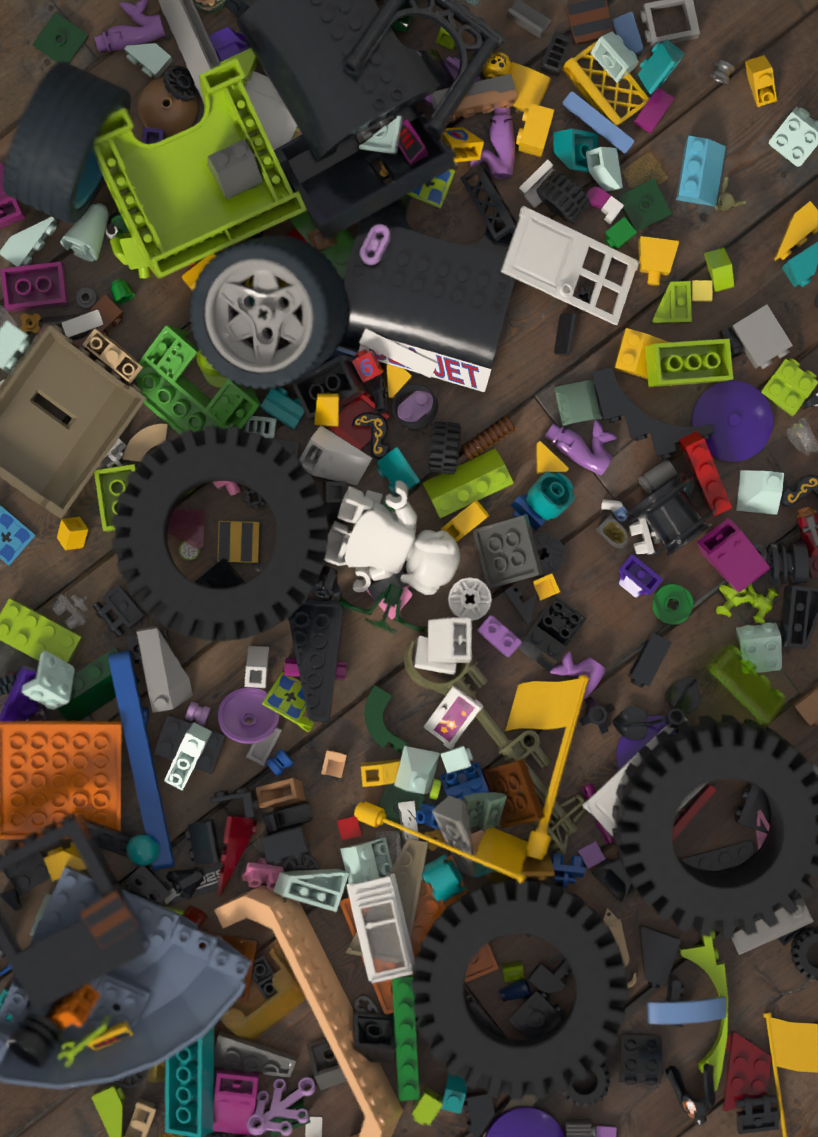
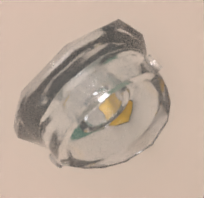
(802, 437)

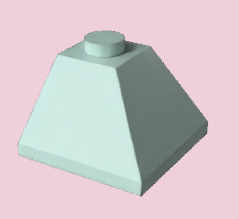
(759, 491)
(417, 770)

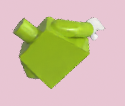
(128, 253)

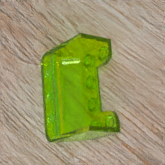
(745, 684)

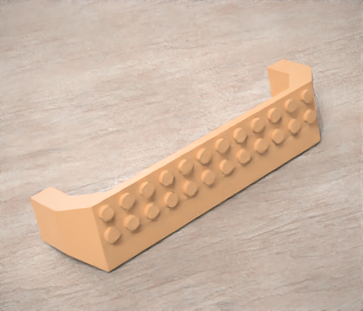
(325, 997)

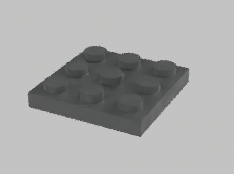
(507, 551)

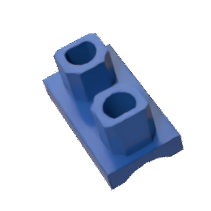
(522, 508)
(426, 816)
(575, 869)

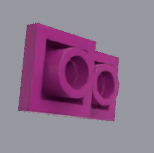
(654, 110)

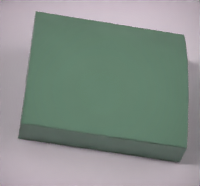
(485, 809)

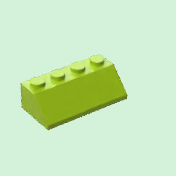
(469, 483)

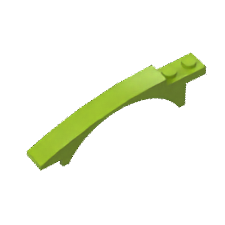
(706, 956)

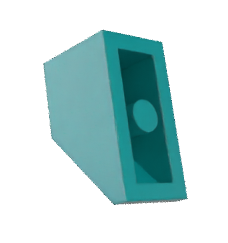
(454, 1094)

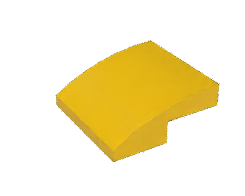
(529, 86)

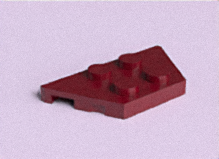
(746, 1071)

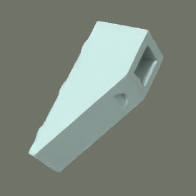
(23, 245)
(188, 755)

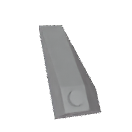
(165, 678)
(456, 829)
(765, 934)

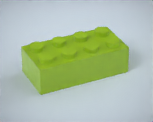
(689, 362)
(36, 633)

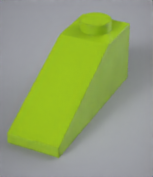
(111, 1109)

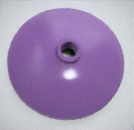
(241, 707)

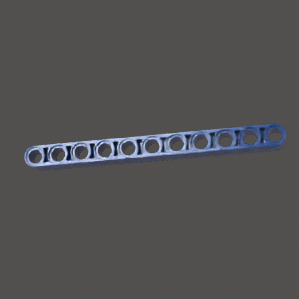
(140, 755)

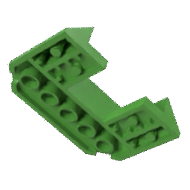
(178, 399)

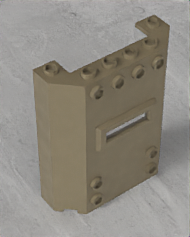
(38, 450)

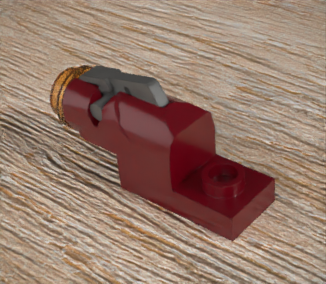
(808, 528)

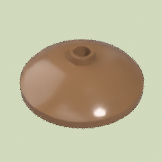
(174, 118)

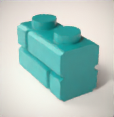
(283, 408)

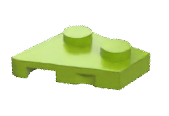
(675, 304)

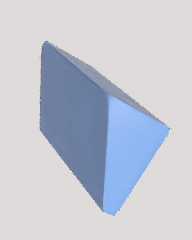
(627, 29)

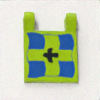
(435, 190)
(288, 700)
(84, 1039)

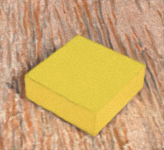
(701, 291)

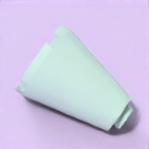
(88, 233)

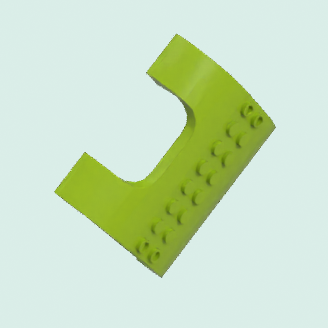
(170, 192)

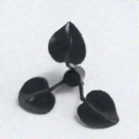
(682, 694)

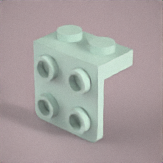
(796, 136)
(761, 646)
(52, 682)

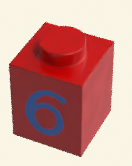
(367, 365)

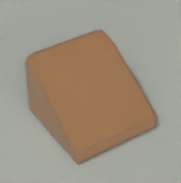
(318, 241)

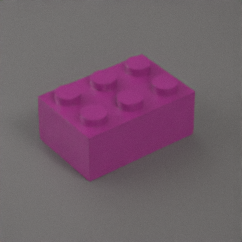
(34, 287)

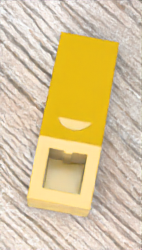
(800, 225)
(379, 772)

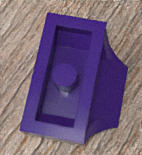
(228, 43)
(638, 577)

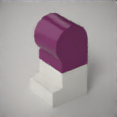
(605, 203)

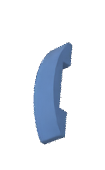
(687, 1011)

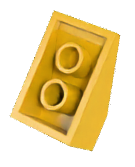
(631, 353)

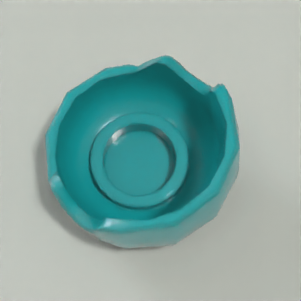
(142, 850)

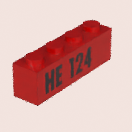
(705, 473)

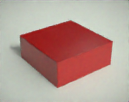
(349, 827)

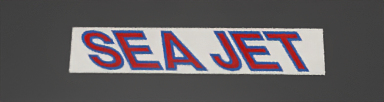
(447, 368)

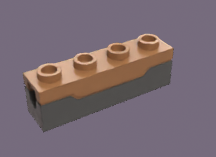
(483, 96)

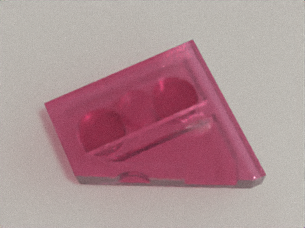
(188, 526)

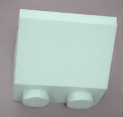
(614, 56)

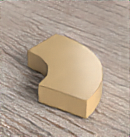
(145, 441)

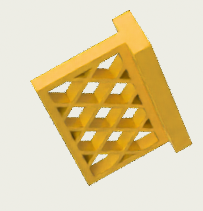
(595, 97)

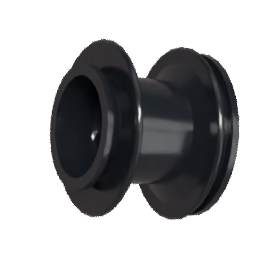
(672, 515)

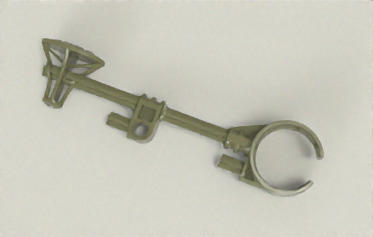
(511, 749)

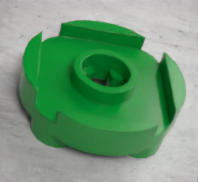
(678, 594)

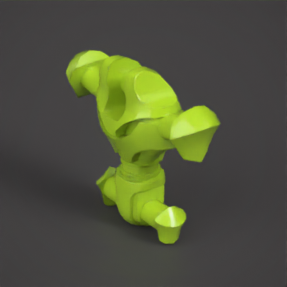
(757, 601)

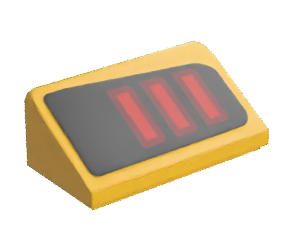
(111, 1035)

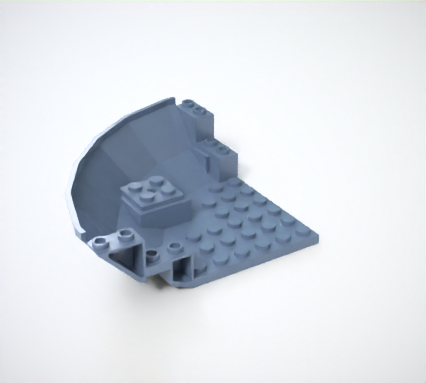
(164, 995)

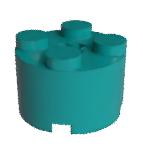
(550, 495)
(444, 878)

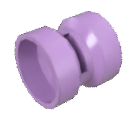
(197, 713)

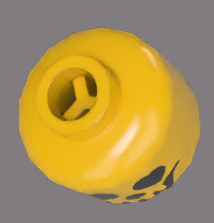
(497, 66)

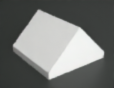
(420, 658)

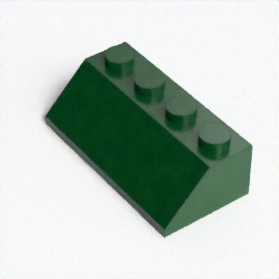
(90, 689)

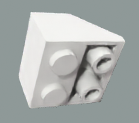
(449, 640)

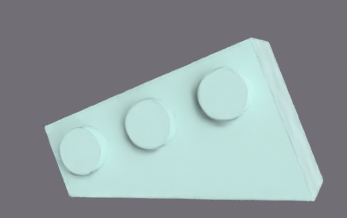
(314, 887)

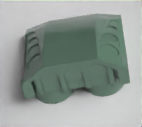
(578, 402)

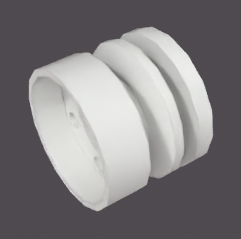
(457, 599)

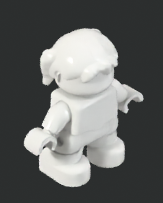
(387, 540)

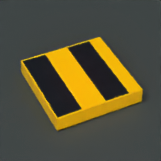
(238, 541)

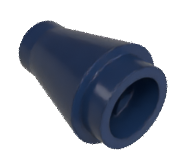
(516, 990)

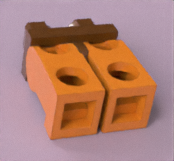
(73, 1007)

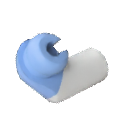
(617, 508)

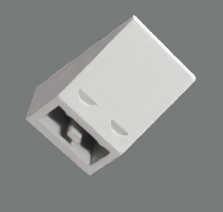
(334, 458)

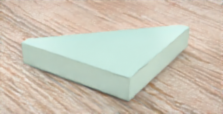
(385, 139)

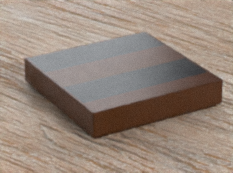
(589, 20)
(109, 919)

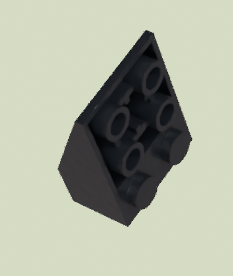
(551, 633)

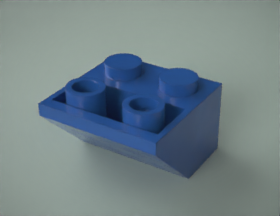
(464, 782)

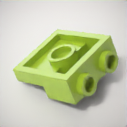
(789, 386)

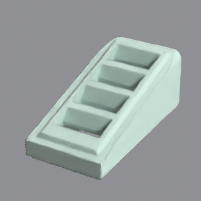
(272, 426)

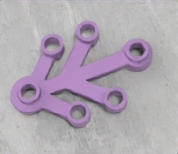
(279, 1108)

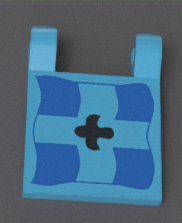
(13, 536)

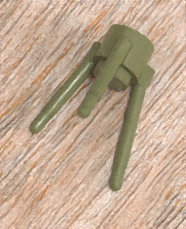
(726, 199)

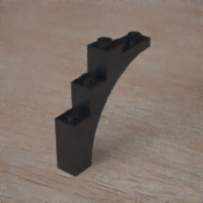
(616, 404)

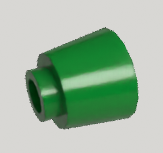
(121, 292)

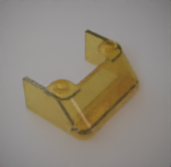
(288, 997)

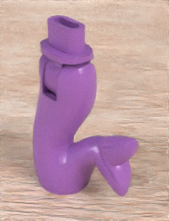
(124, 35)
(504, 143)
(575, 448)
(586, 667)

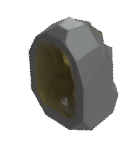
(613, 532)

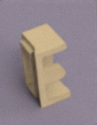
(141, 1119)

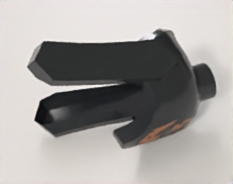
(693, 1107)

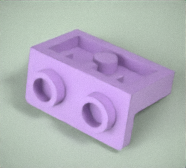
(415, 406)

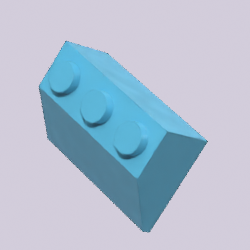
(701, 171)

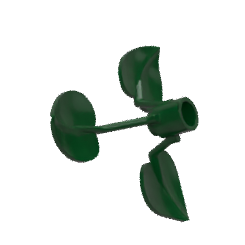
(391, 598)

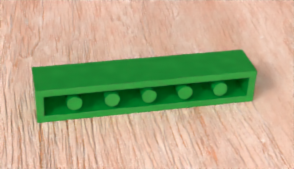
(405, 1038)

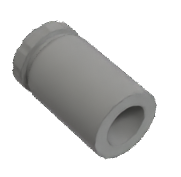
(657, 476)

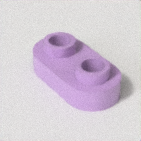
(375, 246)

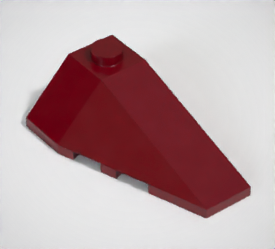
(237, 836)

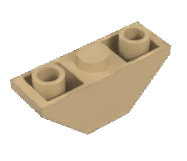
(113, 355)

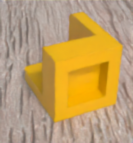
(72, 533)
(546, 587)

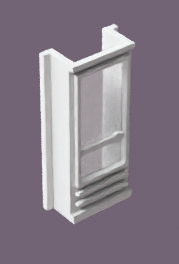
(381, 928)

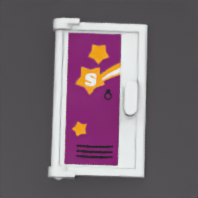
(452, 722)

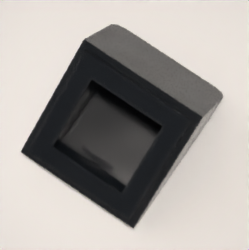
(12, 899)

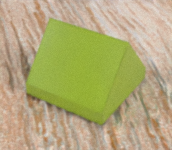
(445, 39)
(513, 971)

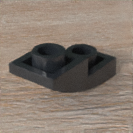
(263, 977)

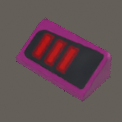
(411, 144)

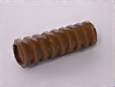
(488, 437)

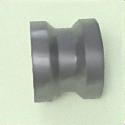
(722, 71)

